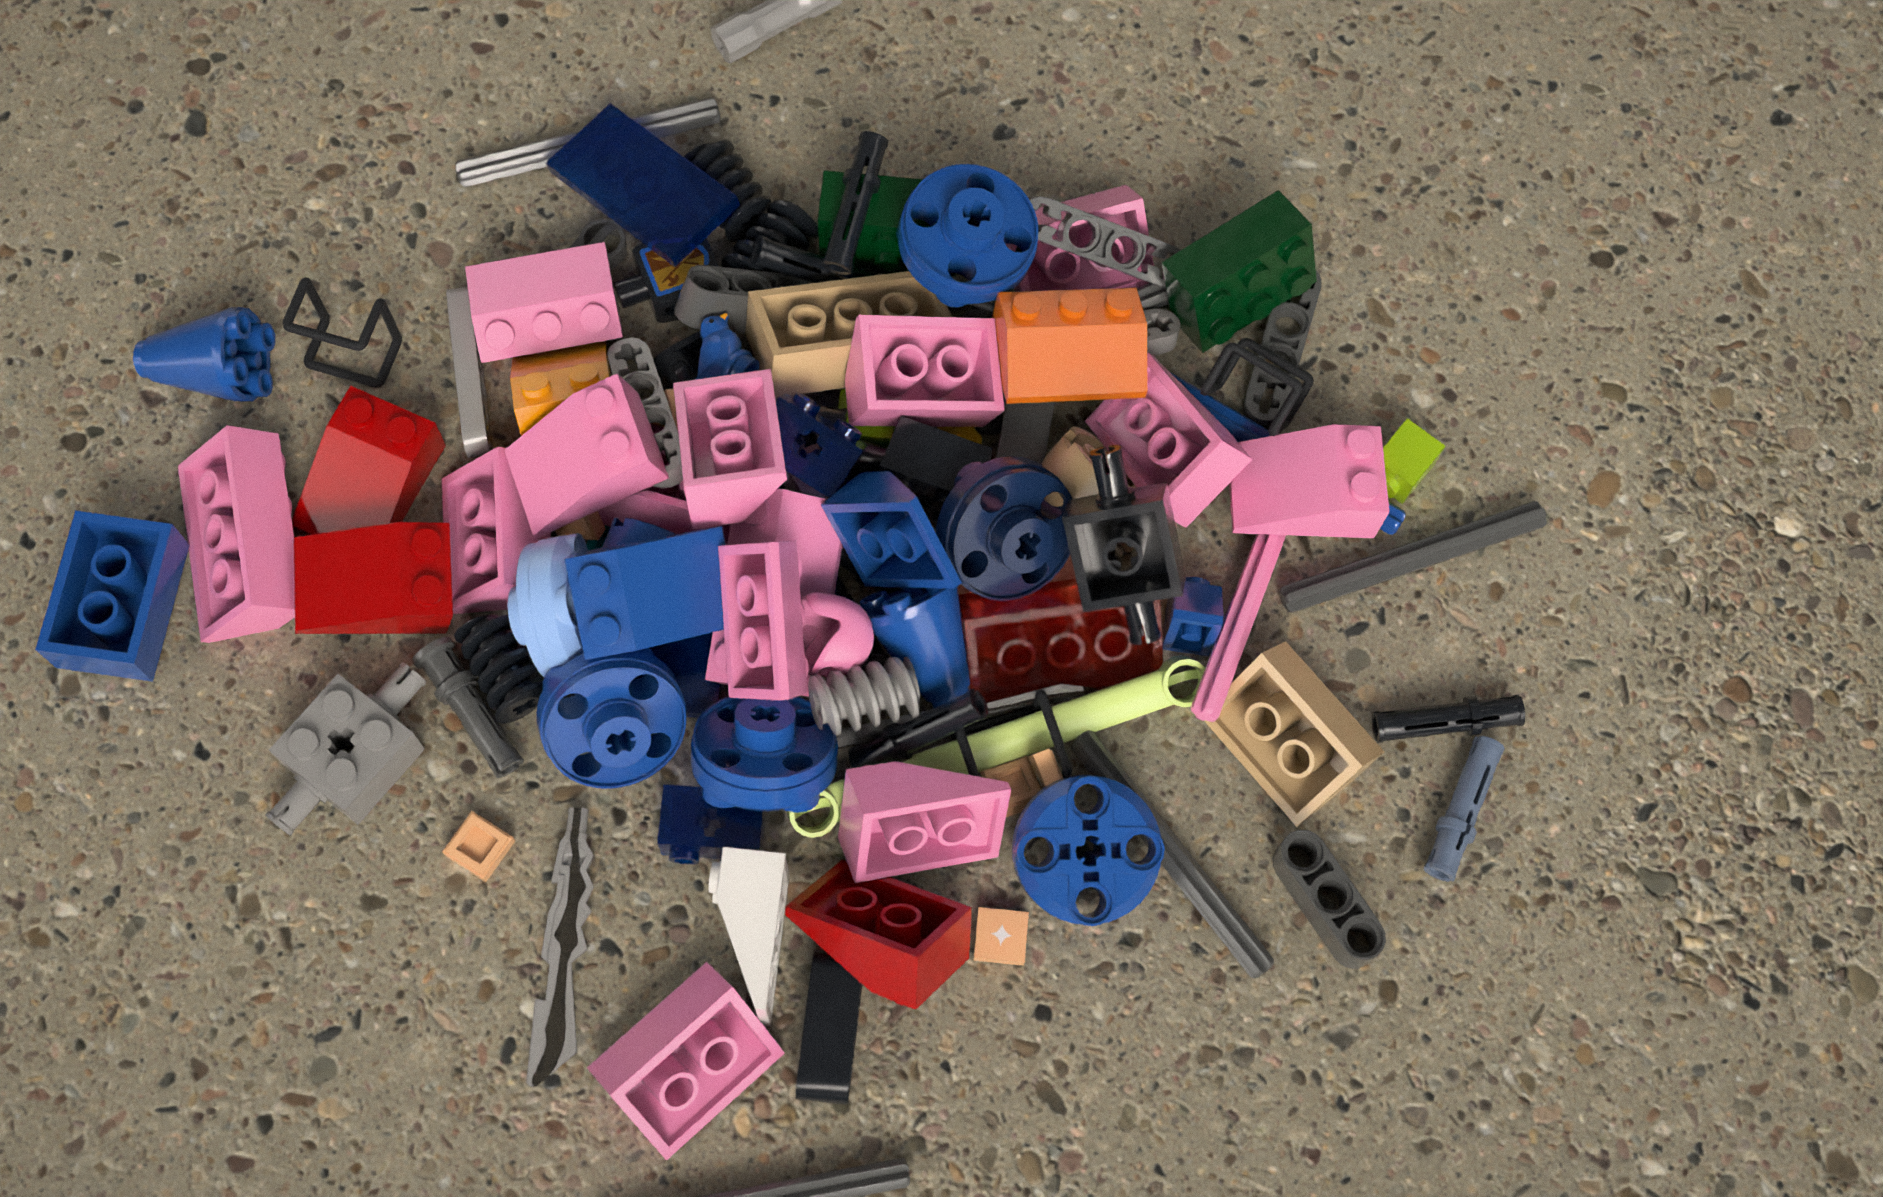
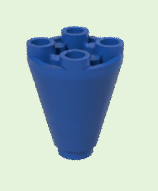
(212, 355)
(928, 631)

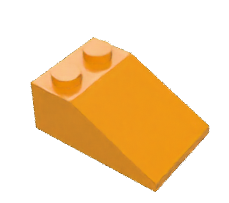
(550, 377)

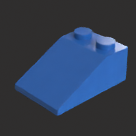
(888, 534)
(647, 592)

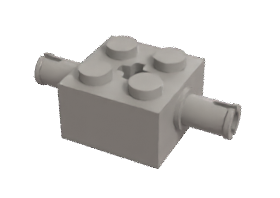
(316, 743)

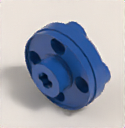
(970, 222)
(611, 718)
(762, 755)
(1107, 868)

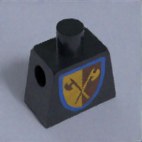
(659, 280)

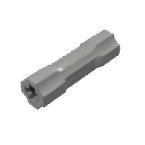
(749, 29)

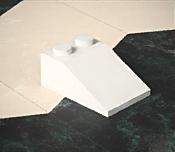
(752, 901)

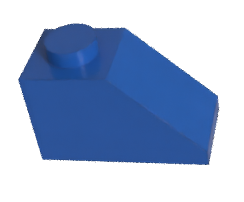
(1194, 618)

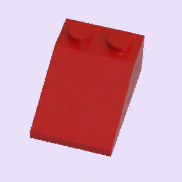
(367, 466)
(374, 580)
(885, 932)

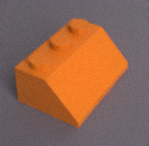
(1071, 345)

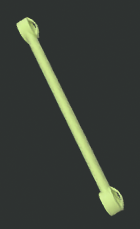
(1031, 734)

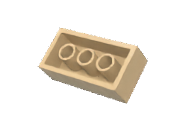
(809, 327)

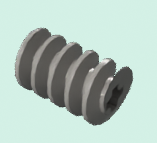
(864, 693)

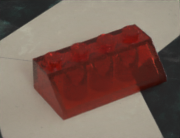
(1050, 642)

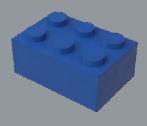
(113, 596)

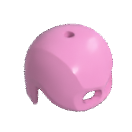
(842, 635)

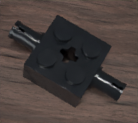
(924, 461)
(1129, 515)

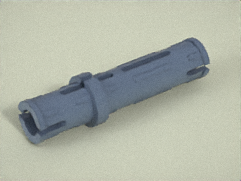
(1457, 826)

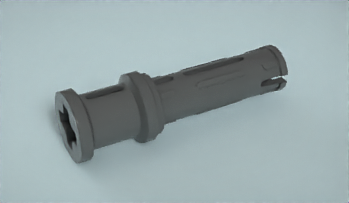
(457, 688)

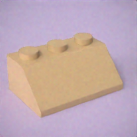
(1293, 733)

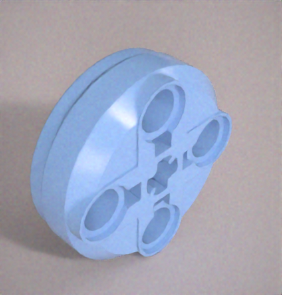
(542, 602)

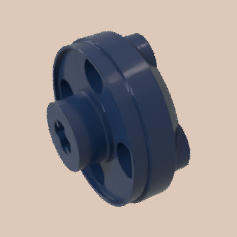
(1008, 533)

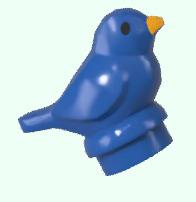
(722, 350)

